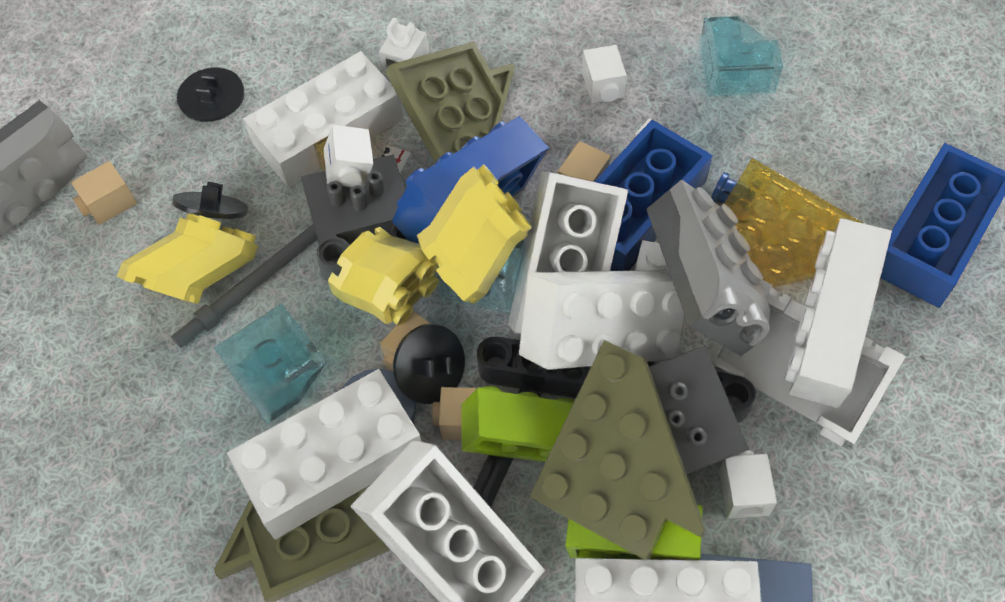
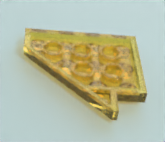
(781, 223)

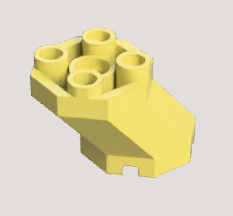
(474, 234)
(190, 258)
(384, 276)

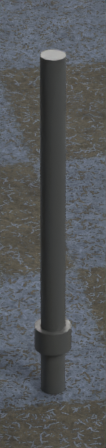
(208, 316)

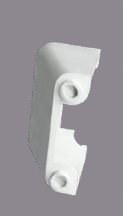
(768, 363)

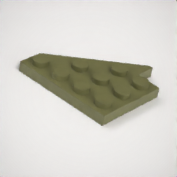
(451, 95)
(618, 459)
(302, 556)

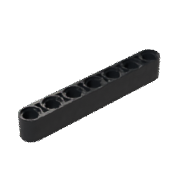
(553, 381)

